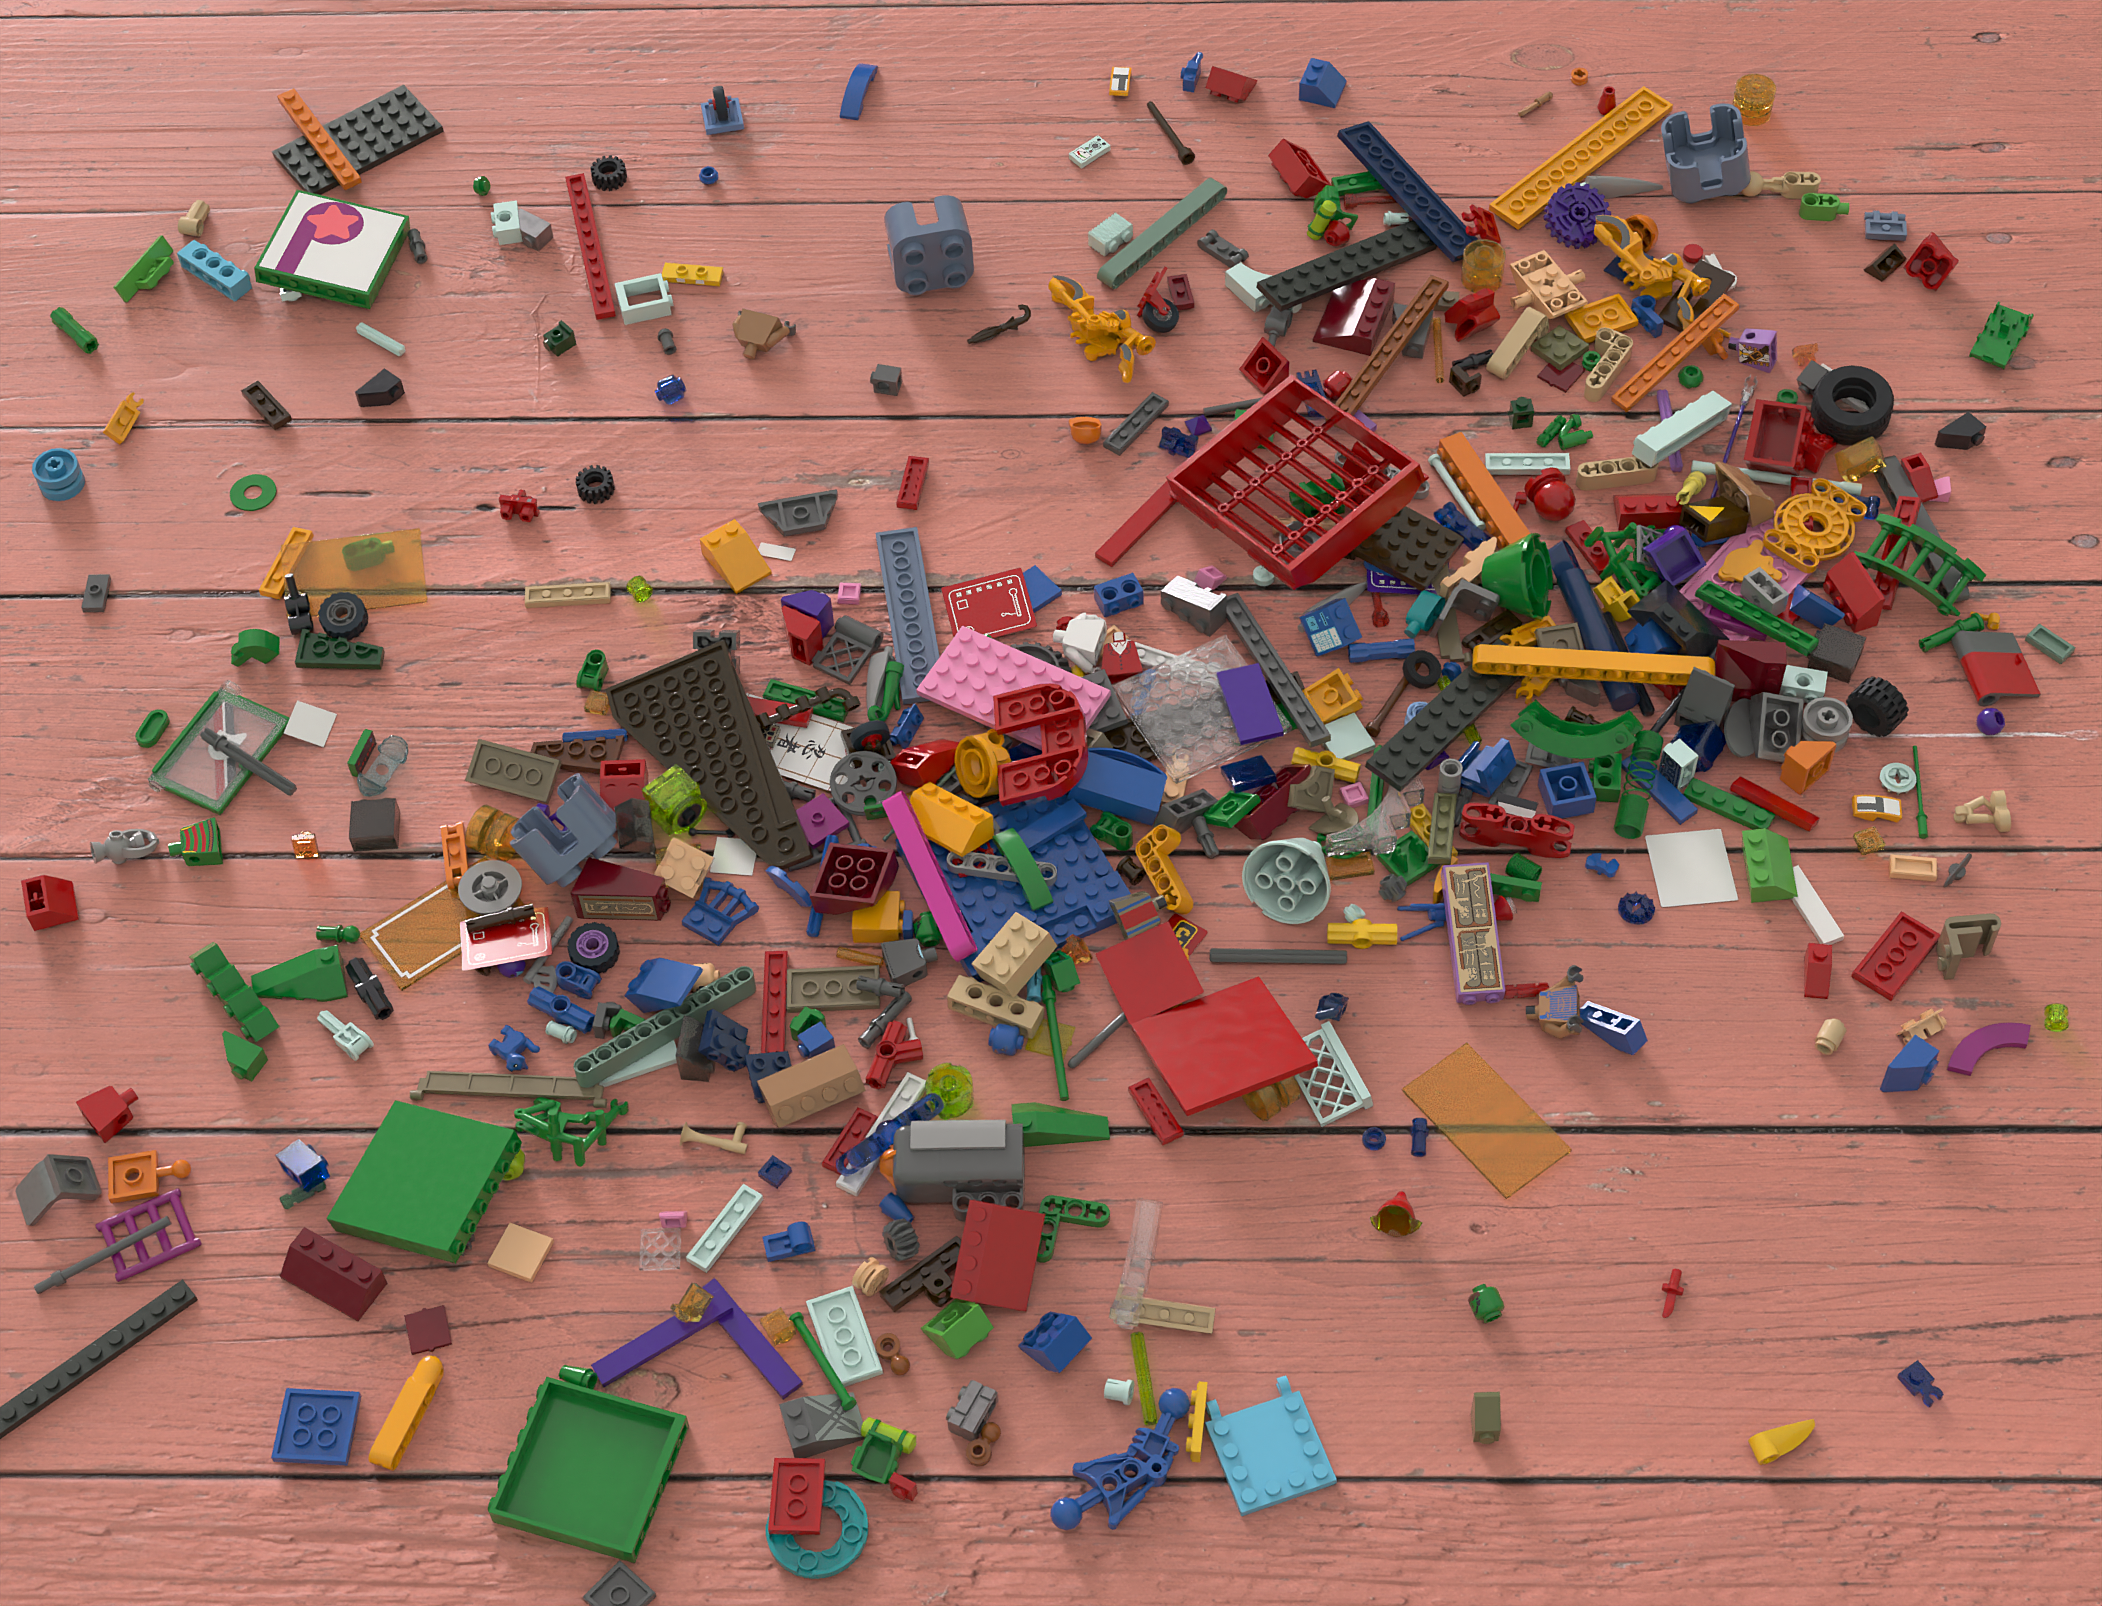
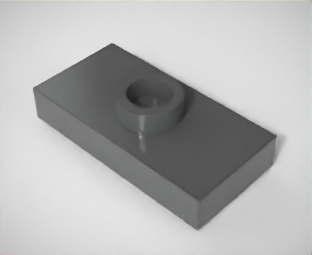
(96, 593)

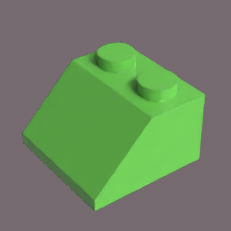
(958, 1327)

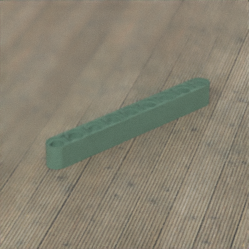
(1162, 233)
(662, 1027)

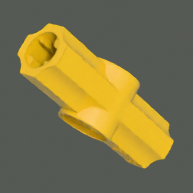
(1344, 769)
(1361, 933)

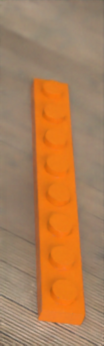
(319, 139)
(1675, 353)

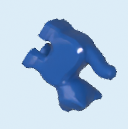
(512, 1047)

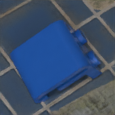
(1651, 640)
(1487, 768)

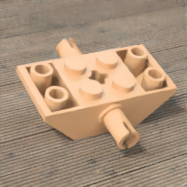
(1545, 286)

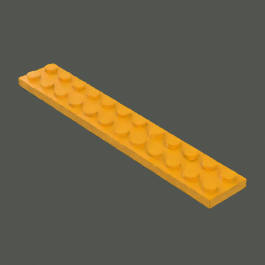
(1581, 156)

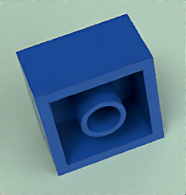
(1567, 790)

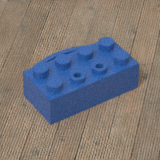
(1121, 785)

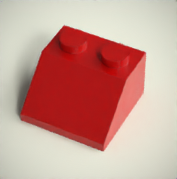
(1230, 84)

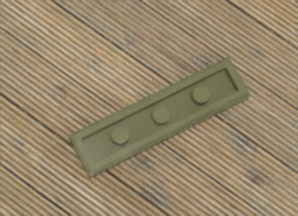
(1442, 828)

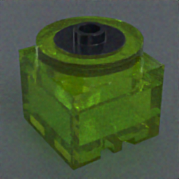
(675, 801)

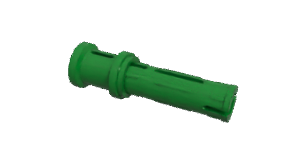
(1973, 623)

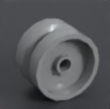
(1826, 721)

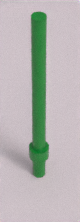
(1049, 1000)

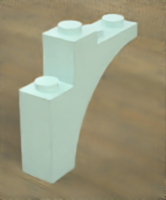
(1243, 284)

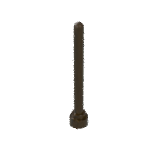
(1185, 154)

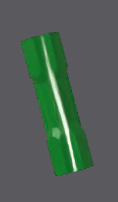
(71, 327)

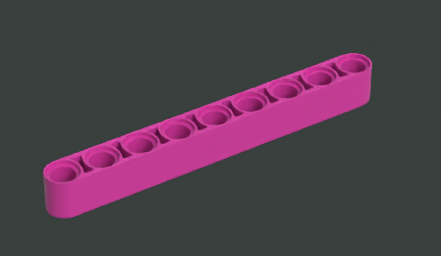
(929, 876)

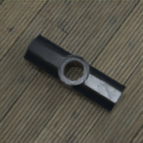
(369, 988)

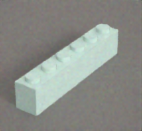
(1681, 428)

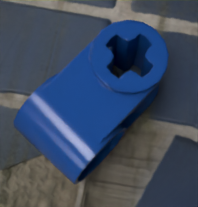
(580, 981)

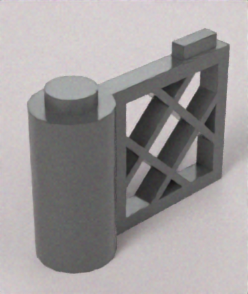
(856, 635)

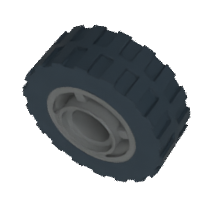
(339, 605)

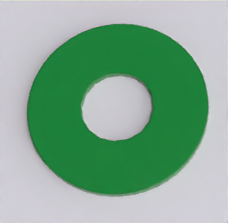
(267, 496)

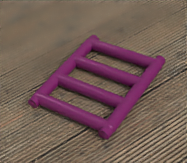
(168, 1252)

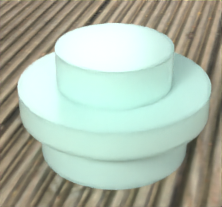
(1353, 912)

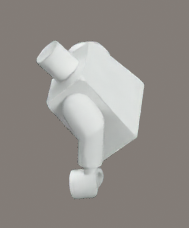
(1083, 640)

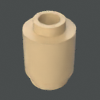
(1830, 1036)

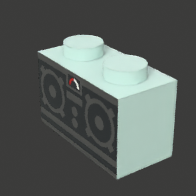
(1678, 764)

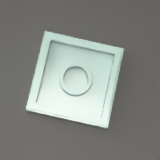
(1348, 738)

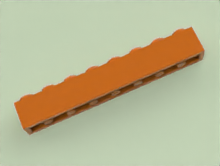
(1481, 490)

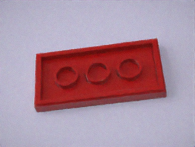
(1896, 956)

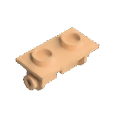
(1929, 1021)

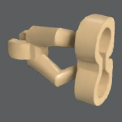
(1997, 805)

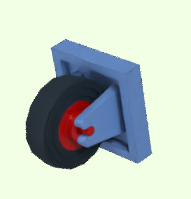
(721, 113)

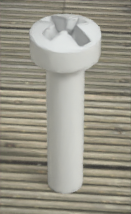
(911, 1029)

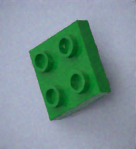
(1408, 858)

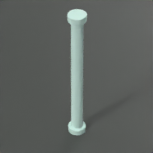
(1434, 460)

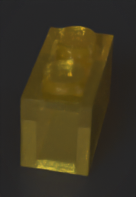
(1860, 460)

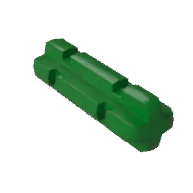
(1551, 431)

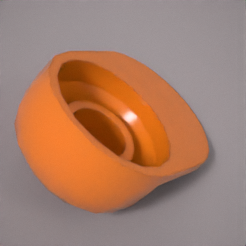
(1085, 429)

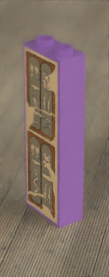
(1472, 933)

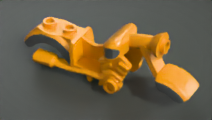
(1655, 274)
(1101, 330)

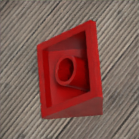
(1265, 366)

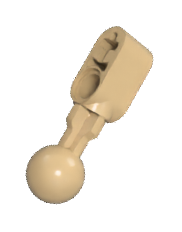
(1790, 185)

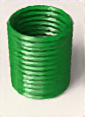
(1523, 868)

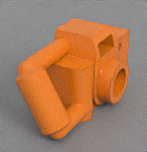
(1713, 345)

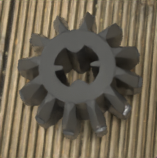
(901, 1239)

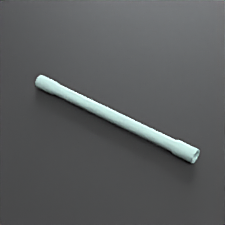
(1709, 469)

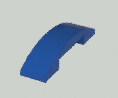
(856, 89)

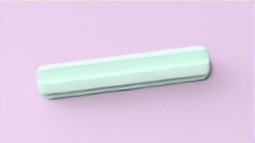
(380, 339)

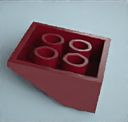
(1751, 666)
(852, 878)

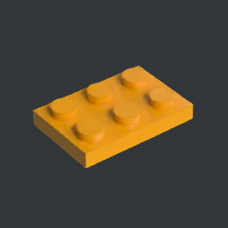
(1604, 313)

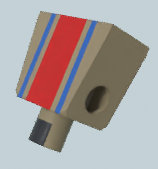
(1137, 912)

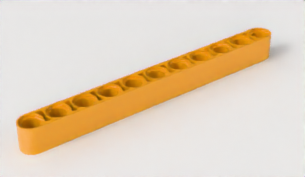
(1587, 664)

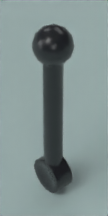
(729, 833)

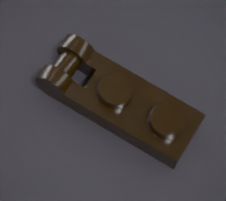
(1492, 630)

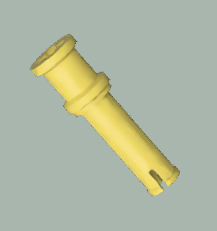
(1691, 486)

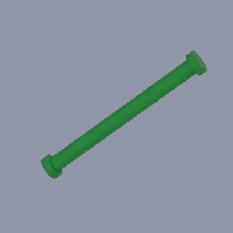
(847, 1401)

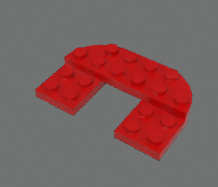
(1062, 739)

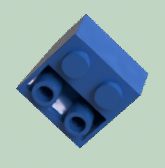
(1055, 1341)

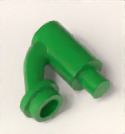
(1568, 440)

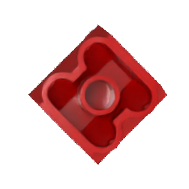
(1931, 262)
(1473, 314)

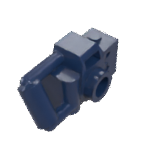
(1331, 1007)

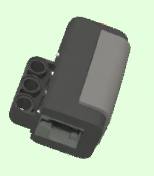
(957, 1163)

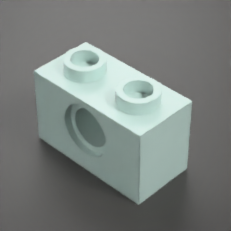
(507, 223)
(1803, 683)

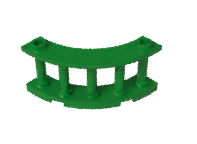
(1930, 544)
(1573, 738)

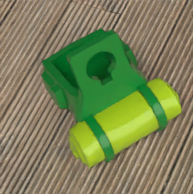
(1327, 208)
(881, 1450)

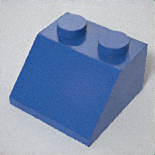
(1321, 84)
(1911, 1067)

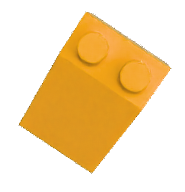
(734, 556)

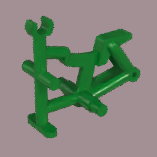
(1618, 562)
(557, 1121)

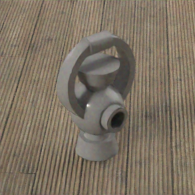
(124, 845)

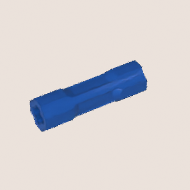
(1380, 650)

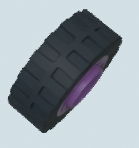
(591, 936)

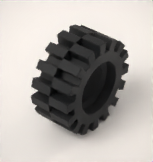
(606, 165)
(595, 475)

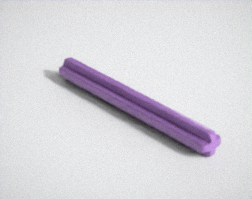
(1666, 412)

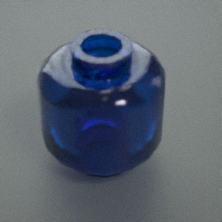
(670, 389)

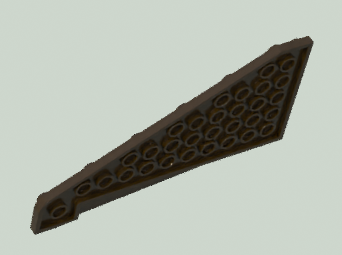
(703, 722)

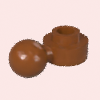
(899, 1364)
(990, 1433)

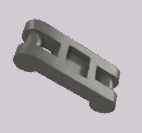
(1222, 249)

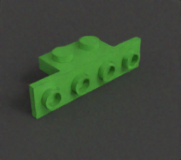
(146, 270)

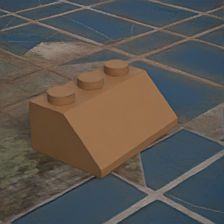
(1744, 493)

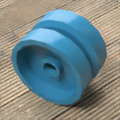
(58, 474)

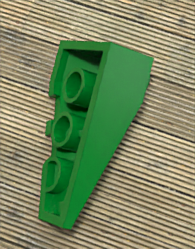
(310, 976)
(1057, 1125)

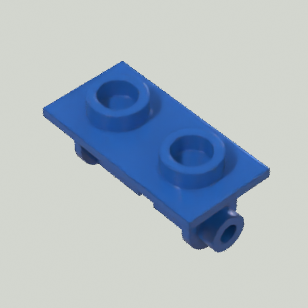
(909, 724)

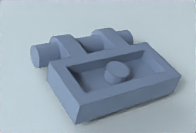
(1885, 226)

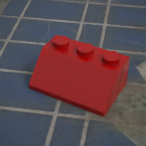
(1298, 169)
(1647, 509)
(1854, 593)

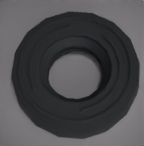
(1416, 679)

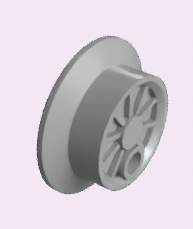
(490, 887)

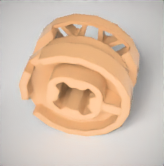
(870, 1277)

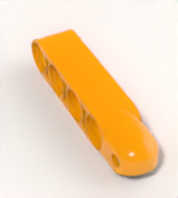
(406, 1414)

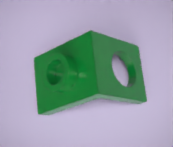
(870, 806)

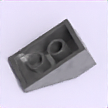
(1775, 724)

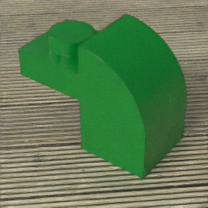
(255, 644)

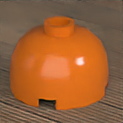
(1645, 228)

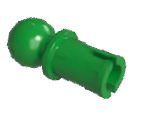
(349, 934)

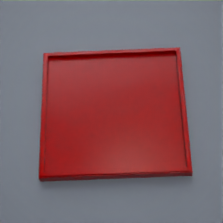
(1223, 1046)

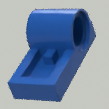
(1643, 309)
(793, 1242)

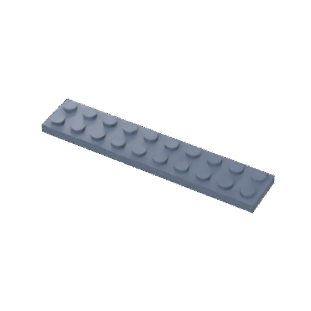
(908, 608)

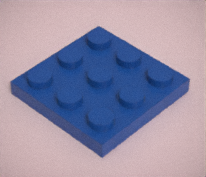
(316, 1426)

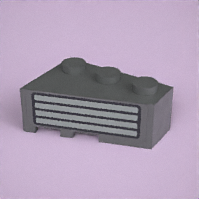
(1195, 605)

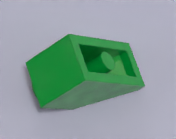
(1062, 971)
(243, 1056)

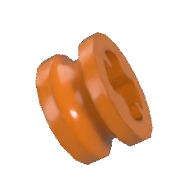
(1579, 72)

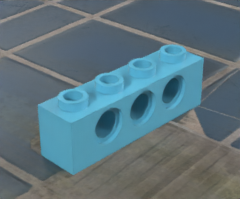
(214, 270)

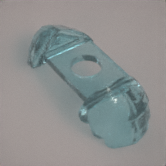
(392, 754)

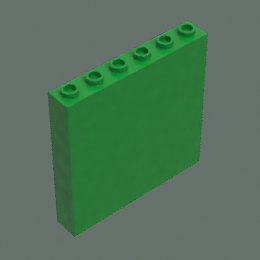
(425, 1181)

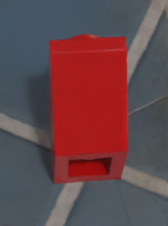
(1920, 476)

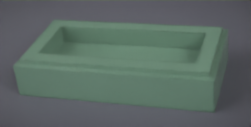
(2050, 643)

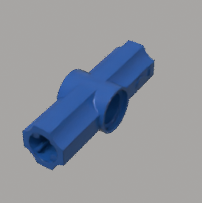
(551, 1004)

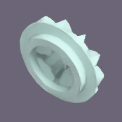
(1905, 774)

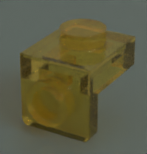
(692, 1304)
(778, 1327)

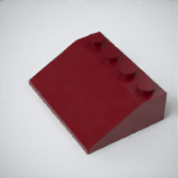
(1356, 315)

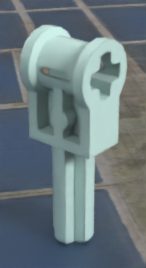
(347, 1037)

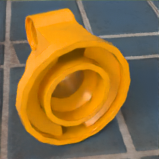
(978, 763)

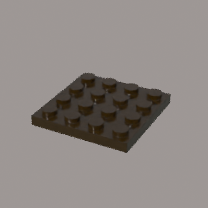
(1410, 548)

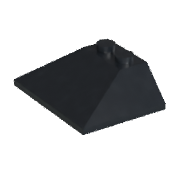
(1678, 619)

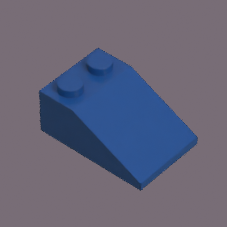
(662, 984)

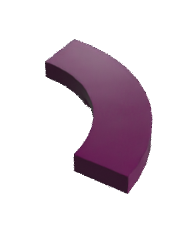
(1984, 1040)

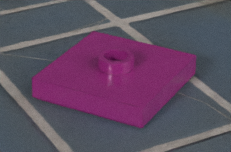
(821, 819)

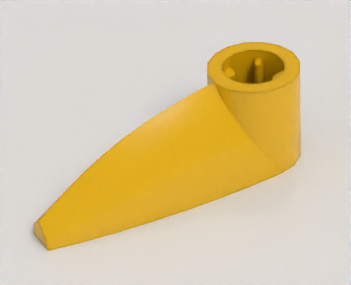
(1778, 1441)

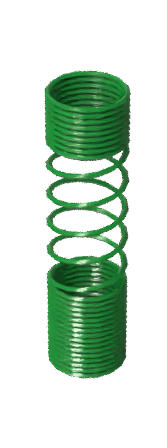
(1633, 807)

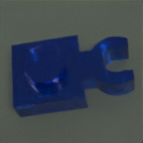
(1918, 1381)

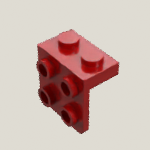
(1817, 450)

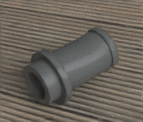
(665, 337)

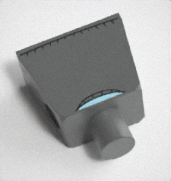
(906, 960)

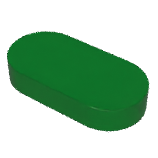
(152, 728)

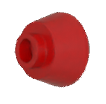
(1337, 233)

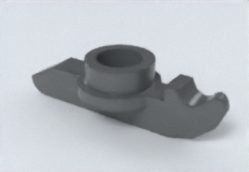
(1957, 871)

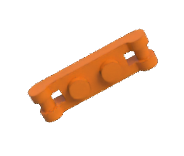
(454, 852)

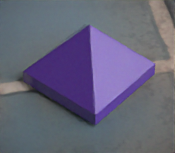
(1198, 425)

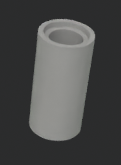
(1450, 777)

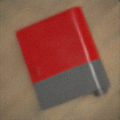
(1994, 666)

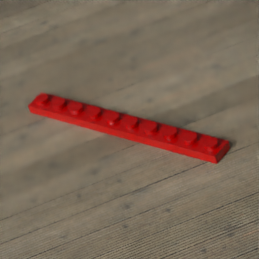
(590, 246)

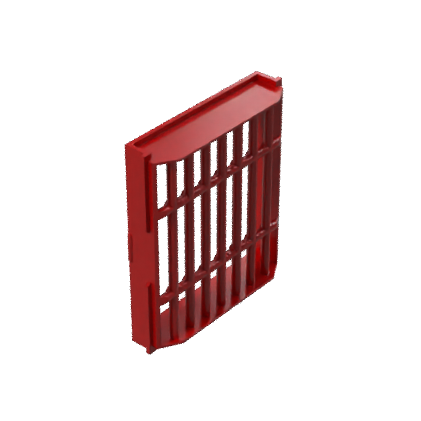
(1255, 428)

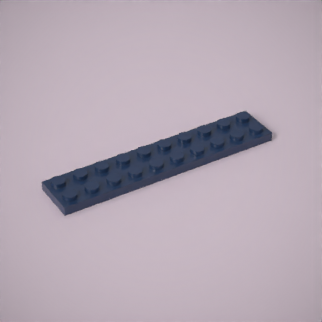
(1407, 189)

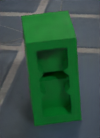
(1606, 777)

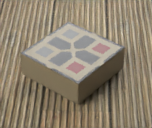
(771, 735)

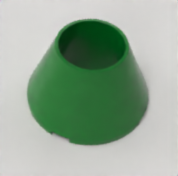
(1521, 576)

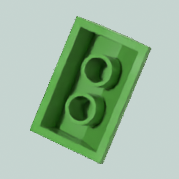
(1768, 866)

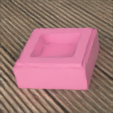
(849, 593)
(1354, 795)

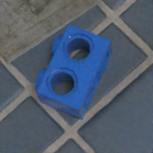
(1118, 595)

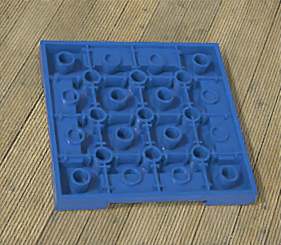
(1079, 894)

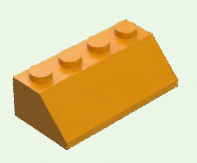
(951, 819)

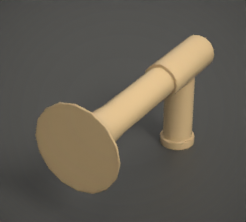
(731, 1145)

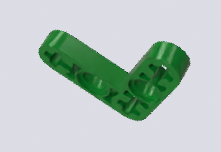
(1055, 1217)

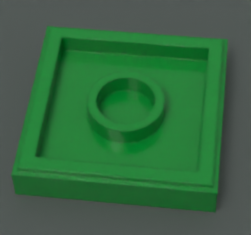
(1231, 809)

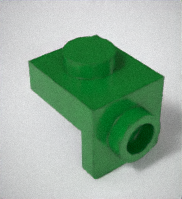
(805, 1020)

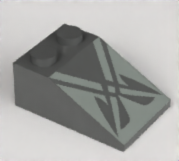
(820, 1424)

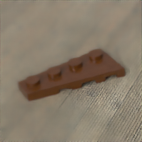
(581, 754)

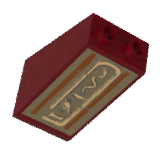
(619, 893)

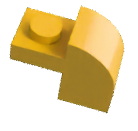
(1615, 600)

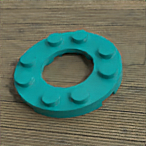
(838, 1557)

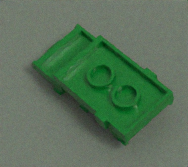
(2001, 336)

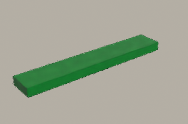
(1757, 617)

